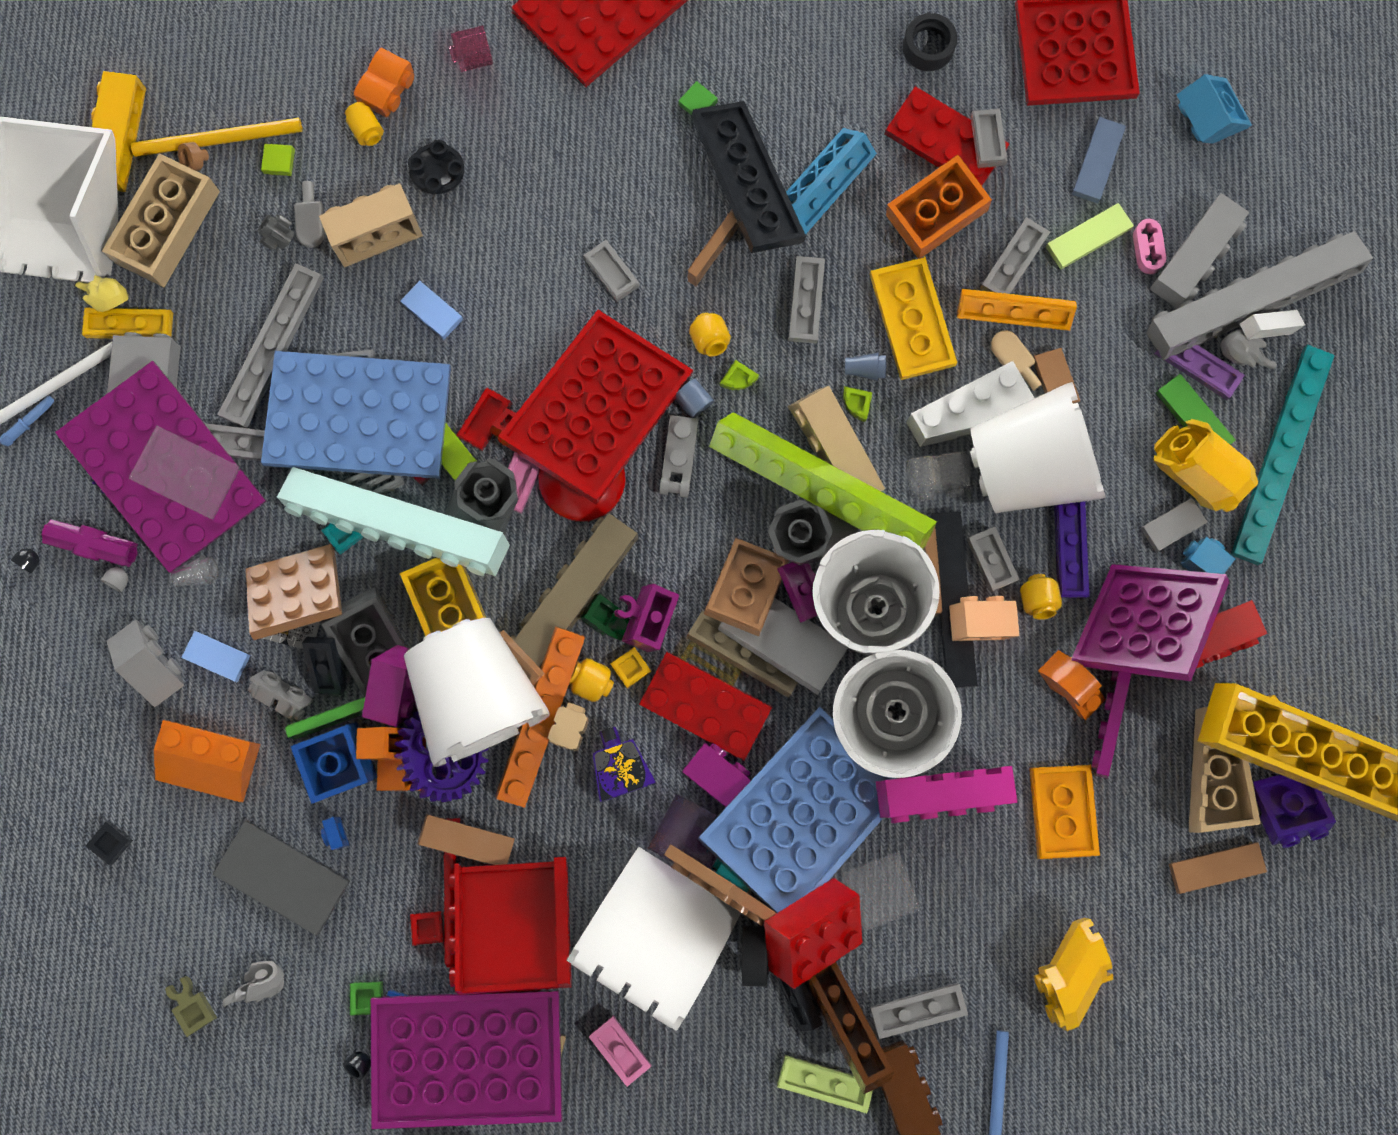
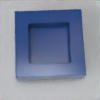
(334, 833)

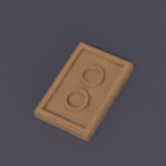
(746, 587)

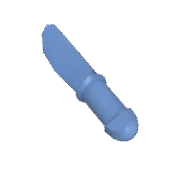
(23, 424)

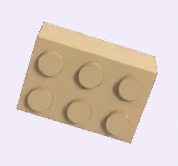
(370, 225)

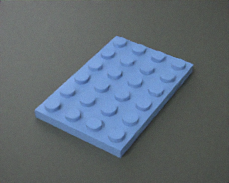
(356, 415)
(797, 816)

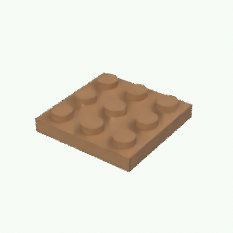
(292, 592)
(719, 886)

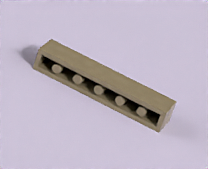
(576, 585)

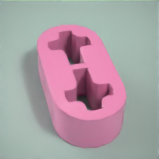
(1155, 245)

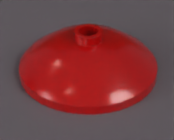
(574, 506)

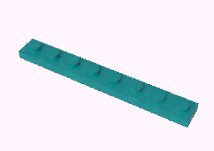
(1282, 455)

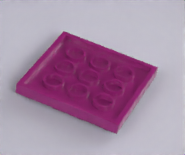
(1151, 621)

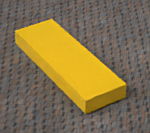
(121, 320)

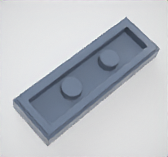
(1098, 160)

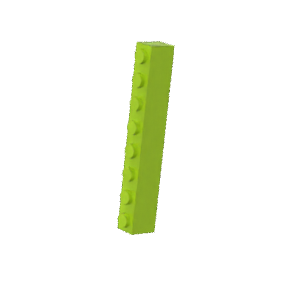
(817, 480)

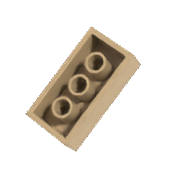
(161, 220)

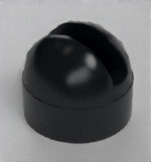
(26, 559)
(357, 1065)

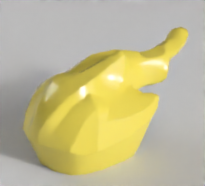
(103, 293)

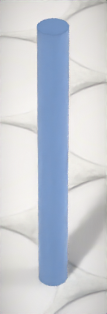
(999, 1079)

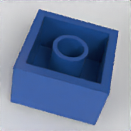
(330, 763)

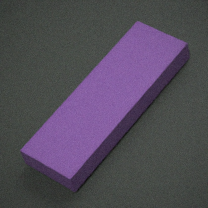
(1207, 370)

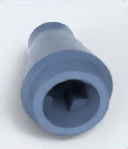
(867, 366)

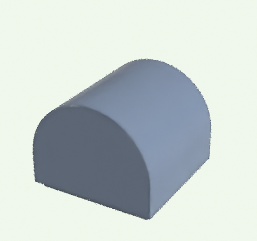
(693, 398)

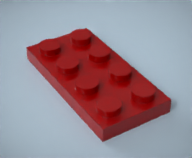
(936, 132)
(705, 705)

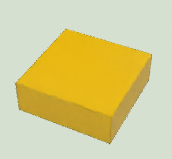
(630, 667)

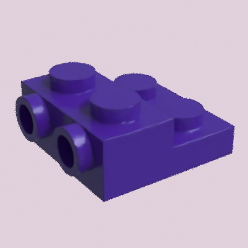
(1292, 811)

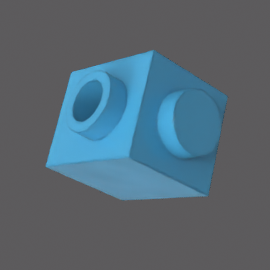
(1207, 556)

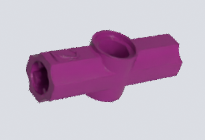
(89, 543)

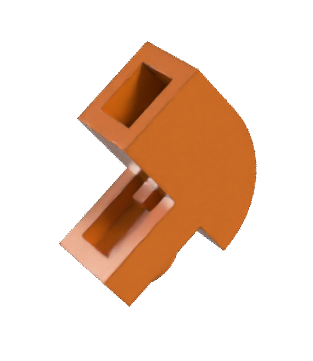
(1073, 683)

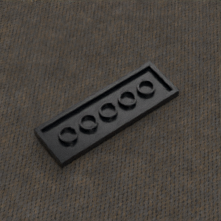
(748, 177)

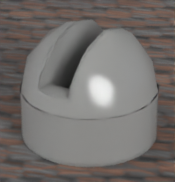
(115, 578)

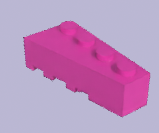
(945, 792)

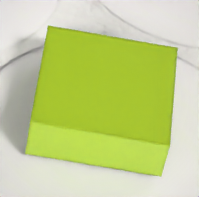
(278, 159)

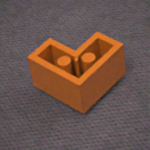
(378, 744)

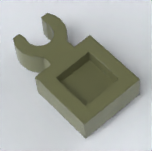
(193, 1010)

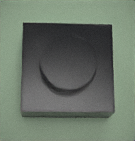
(109, 843)

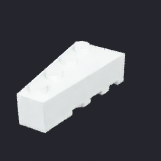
(970, 406)

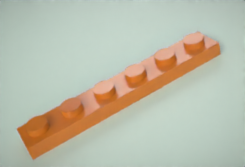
(532, 741)

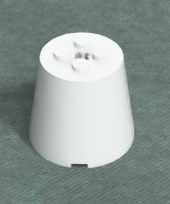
(1037, 454)
(882, 572)
(470, 690)
(904, 744)

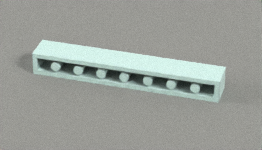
(394, 521)

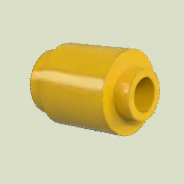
(363, 124)

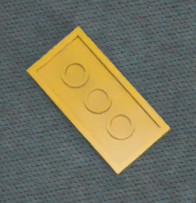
(913, 318)

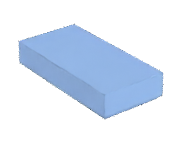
(431, 310)
(215, 656)

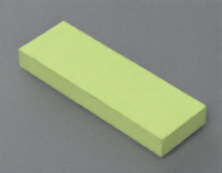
(1089, 236)
(822, 1084)

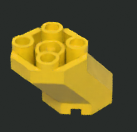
(1205, 465)
(1074, 975)

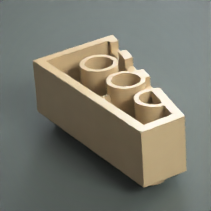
(833, 436)
(1219, 788)

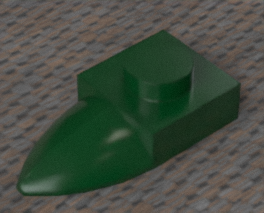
(602, 619)

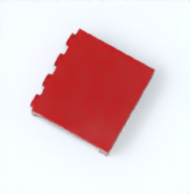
(510, 927)

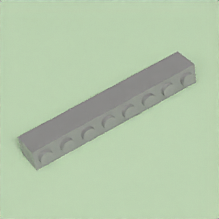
(1261, 293)

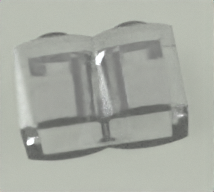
(938, 475)

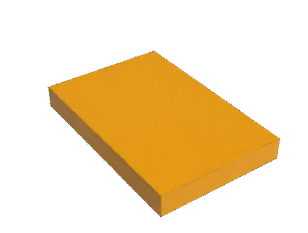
(1064, 812)

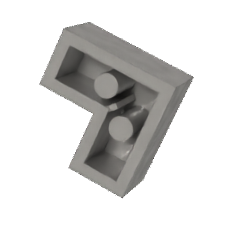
(142, 663)

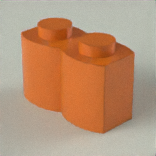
(384, 82)

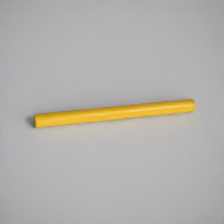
(218, 136)

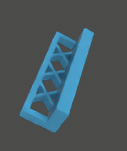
(830, 179)

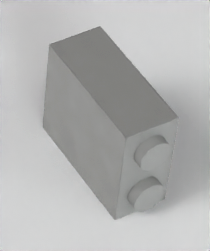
(134, 352)

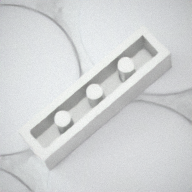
(1272, 324)

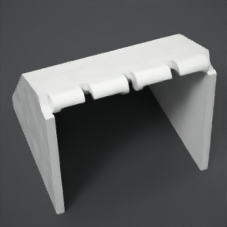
(56, 199)
(656, 937)

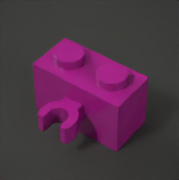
(648, 617)

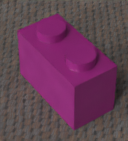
(716, 774)

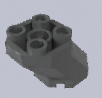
(484, 495)
(806, 532)

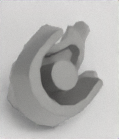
(1244, 351)
(265, 979)

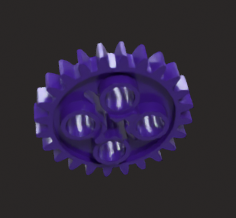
(419, 767)

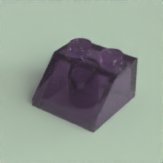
(681, 828)

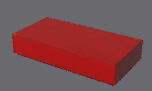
(478, 424)

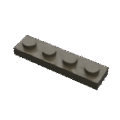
(706, 634)

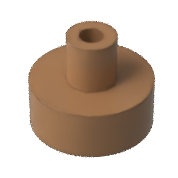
(192, 156)

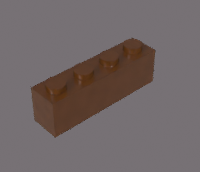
(850, 1029)
(908, 1093)

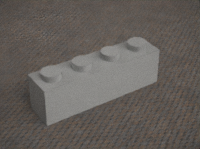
(1199, 250)

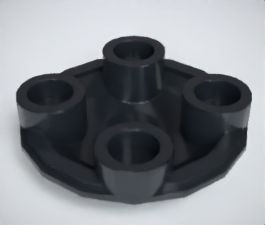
(436, 168)

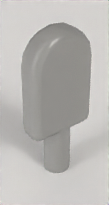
(308, 225)

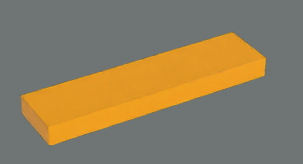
(1016, 309)

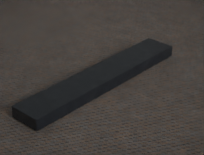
(957, 655)

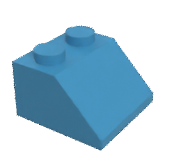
(1212, 109)

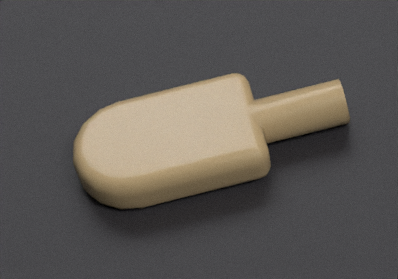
(1009, 348)

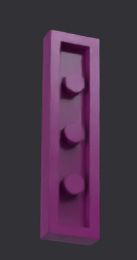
(1109, 730)

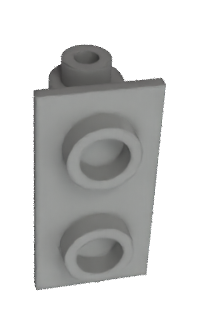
(291, 700)

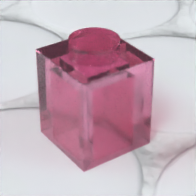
(470, 49)

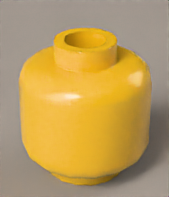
(710, 334)
(1041, 597)
(591, 680)

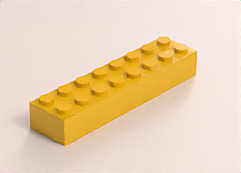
(1302, 747)

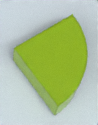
(738, 377)
(857, 402)

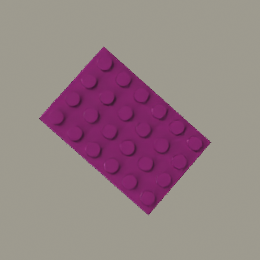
(111, 440)
(466, 1059)

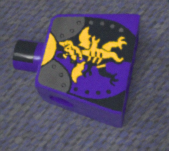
(619, 767)

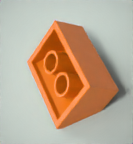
(204, 760)

